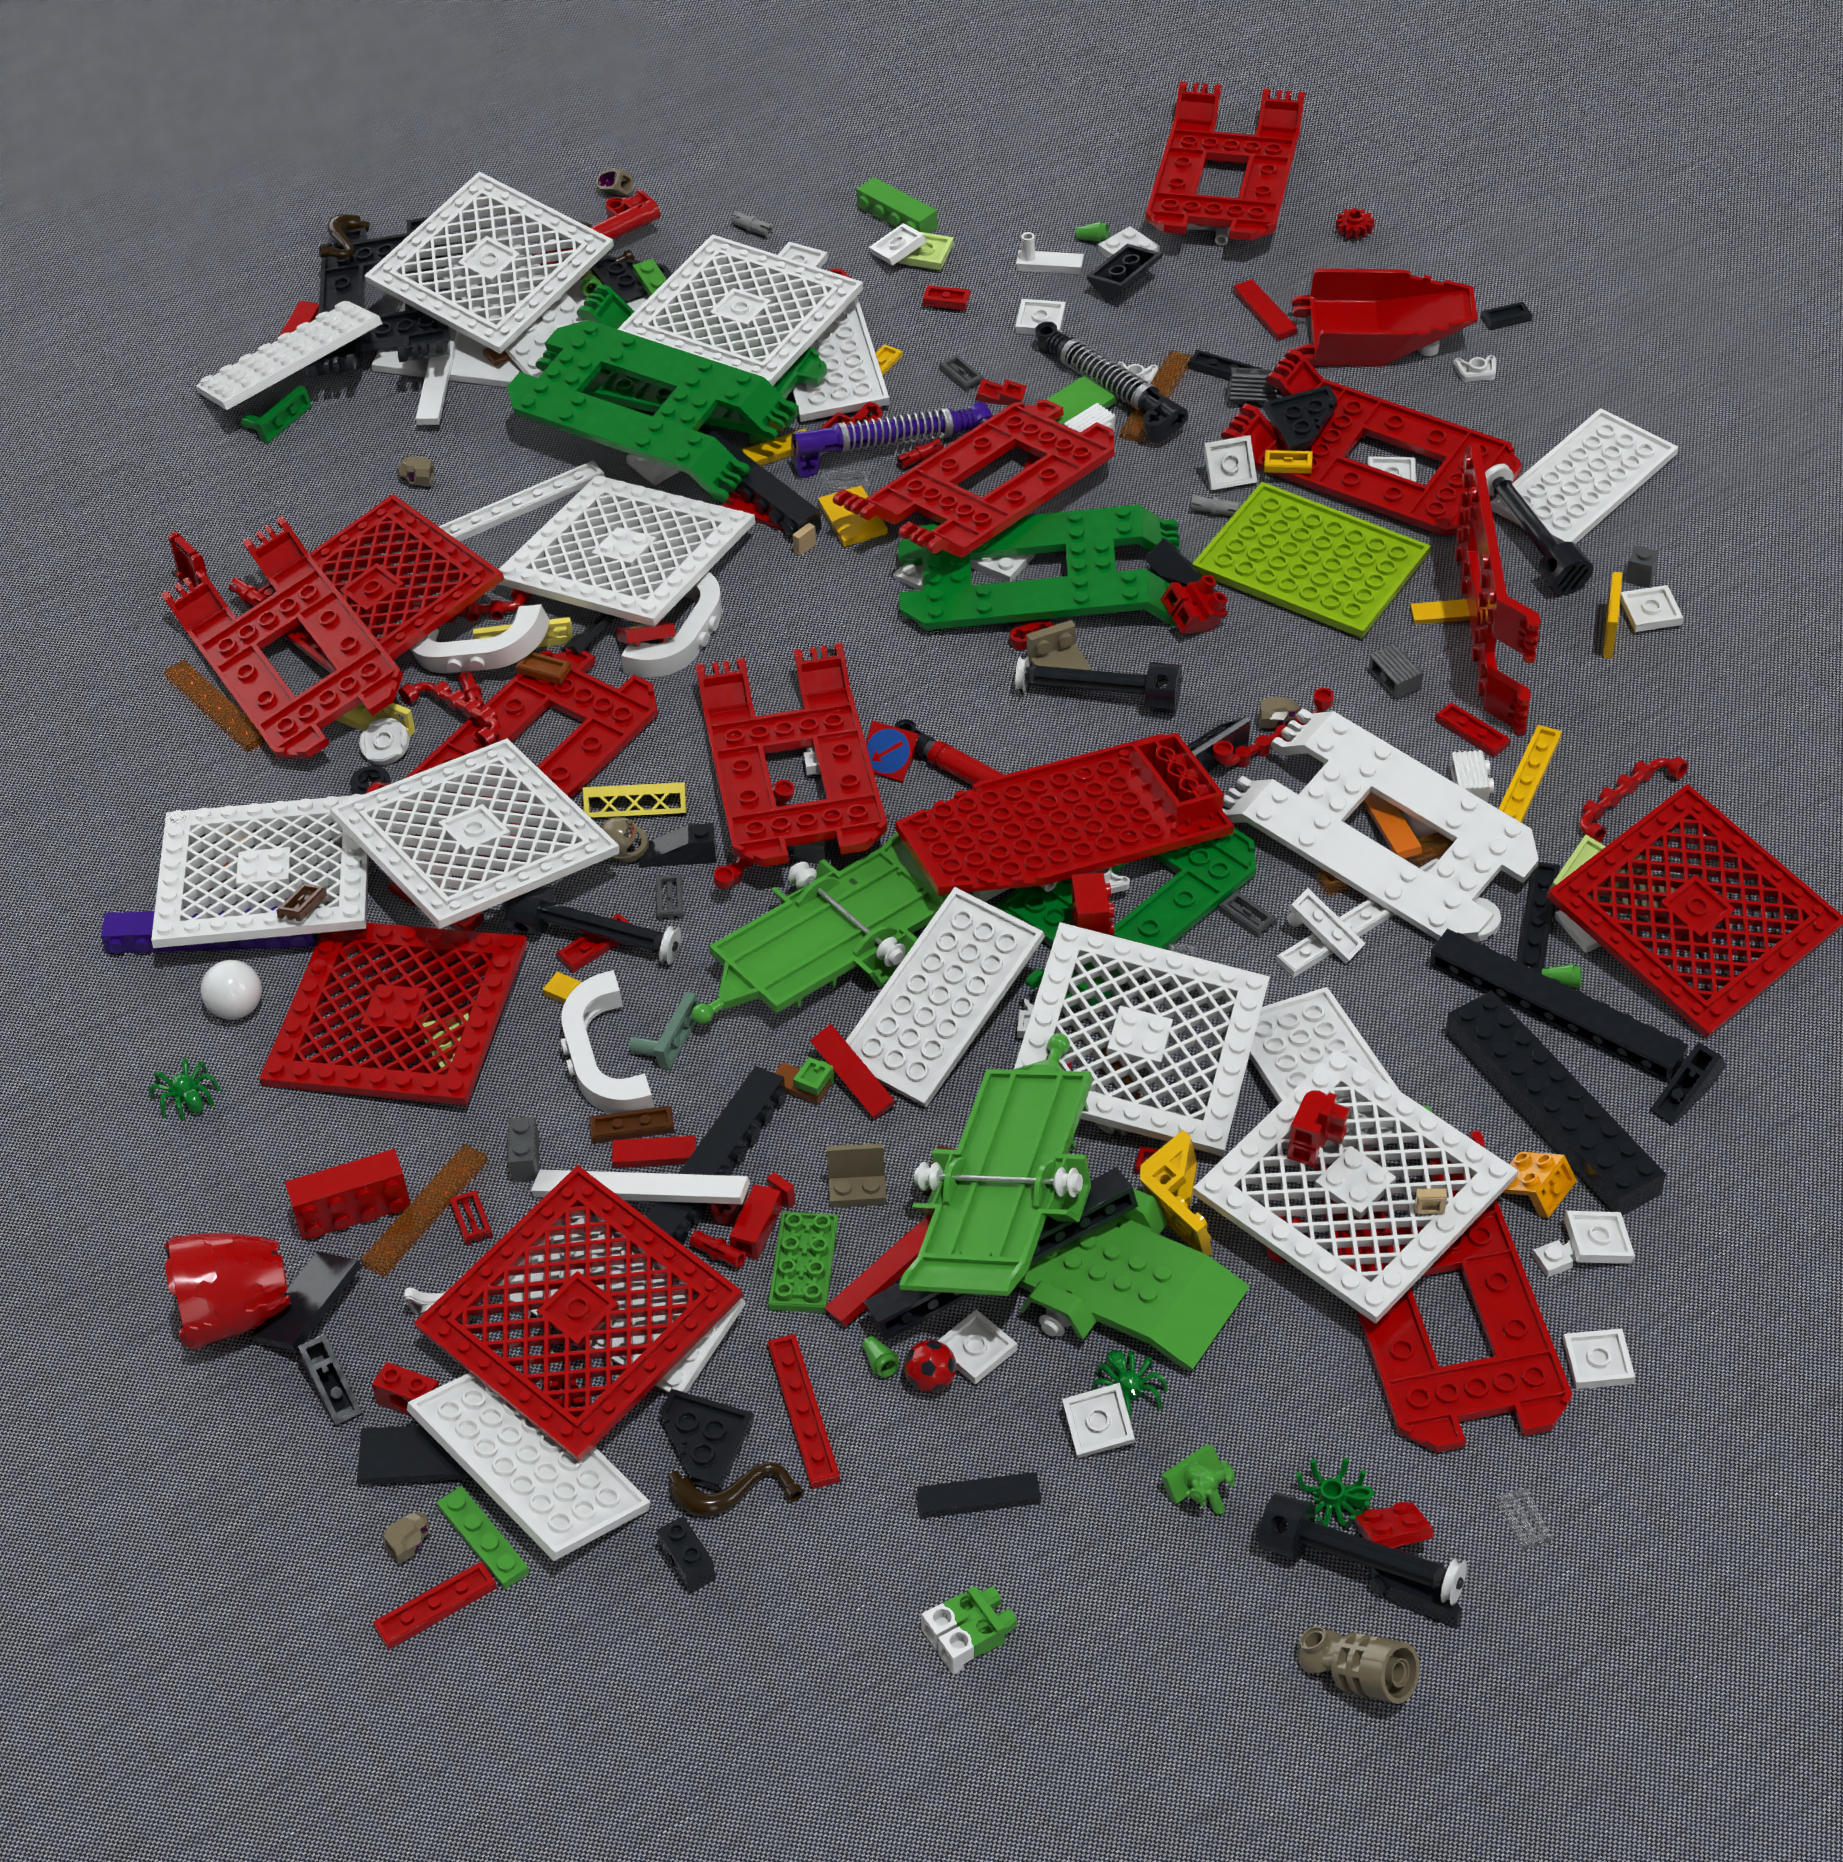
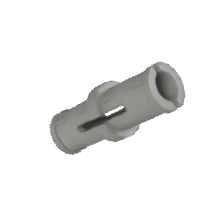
(752, 224)
(1214, 505)

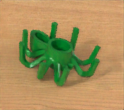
(184, 1089)
(1129, 1380)
(1334, 1494)

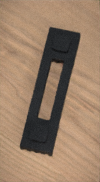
(581, 641)

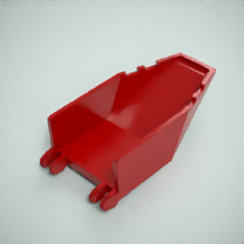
(1379, 314)

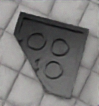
(621, 278)
(1301, 416)
(705, 1435)

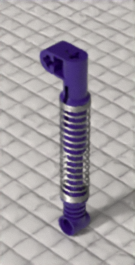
(843, 437)

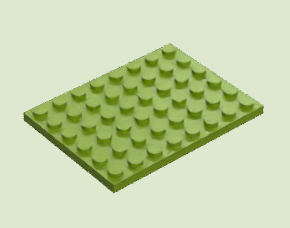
(1312, 559)

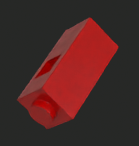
(756, 1220)

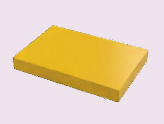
(849, 526)
(1612, 615)

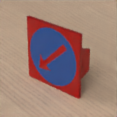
(890, 750)

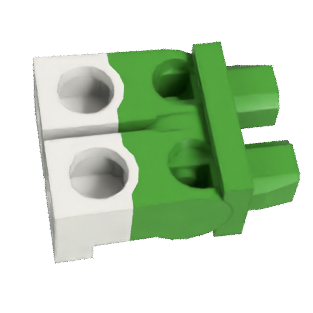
(967, 1626)

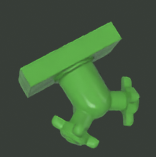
(1199, 1478)

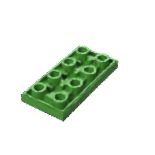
(1081, 396)
(803, 1262)

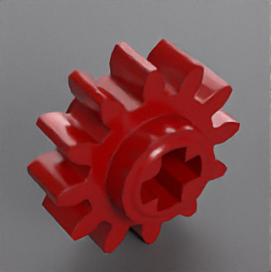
(1354, 223)

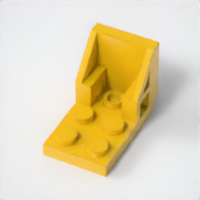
(1170, 1180)

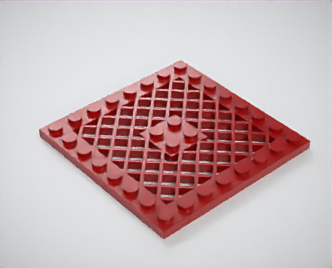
(379, 590)
(1696, 910)
(395, 1012)
(578, 1311)

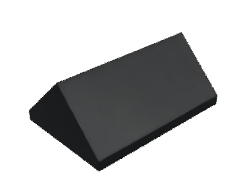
(1122, 270)
(1233, 731)

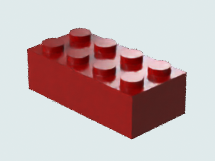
(348, 1194)

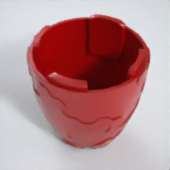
(224, 1284)

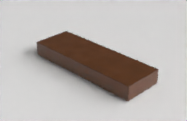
(631, 1124)

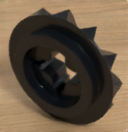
(360, 778)

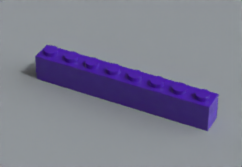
(133, 933)

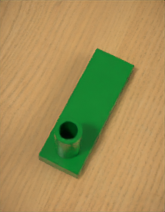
(279, 416)

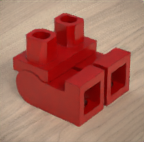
(1196, 605)
(1314, 1124)

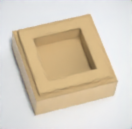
(804, 539)
(1430, 1201)

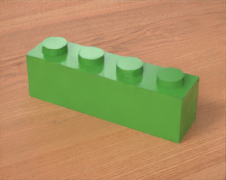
(895, 206)

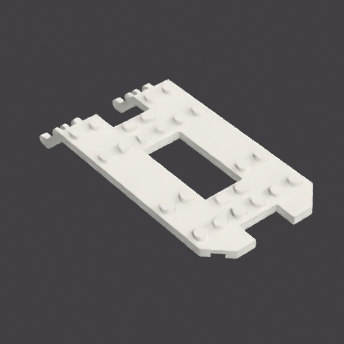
(1362, 764)

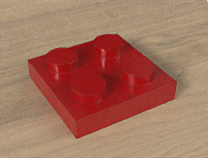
(1394, 1525)

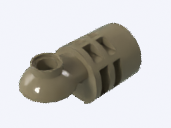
(1362, 1663)

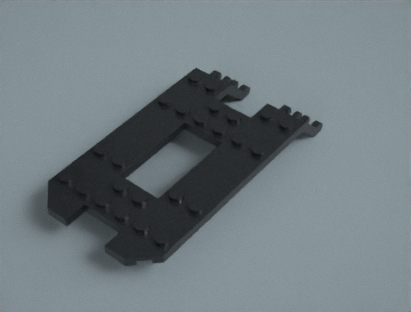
(345, 281)

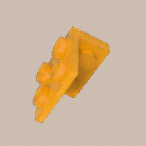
(1542, 1177)

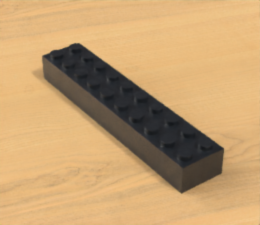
(1555, 1104)

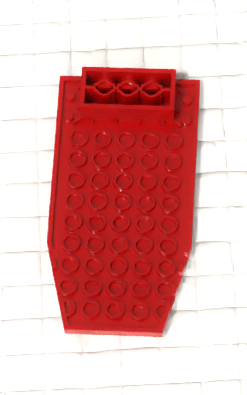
(1068, 818)

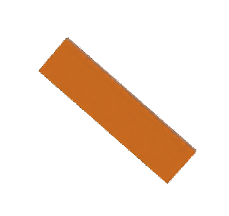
(1392, 826)

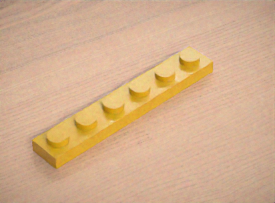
(1530, 772)

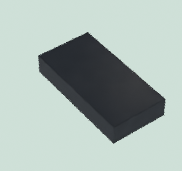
(1506, 316)

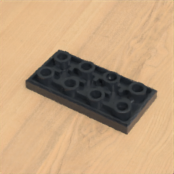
(310, 1298)
(404, 1456)

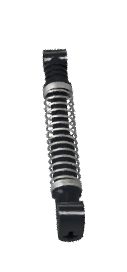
(1161, 414)

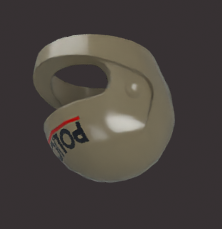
(624, 833)

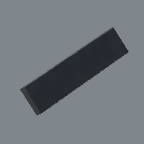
(978, 1495)

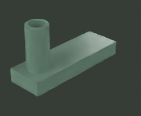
(673, 1037)

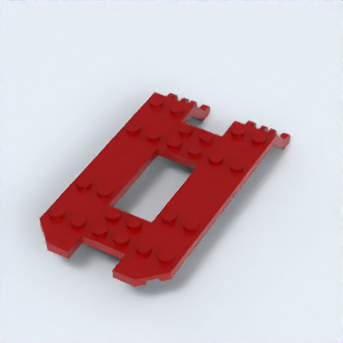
(1194, 141)
(1359, 414)
(973, 520)
(301, 597)
(1490, 609)
(608, 716)
(828, 723)
(1524, 1367)

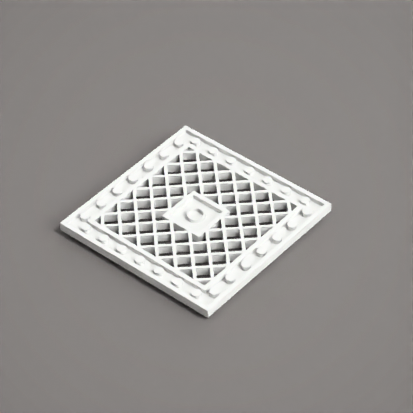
(489, 261)
(743, 307)
(625, 550)
(474, 832)
(258, 872)
(1144, 1035)
(1356, 1187)

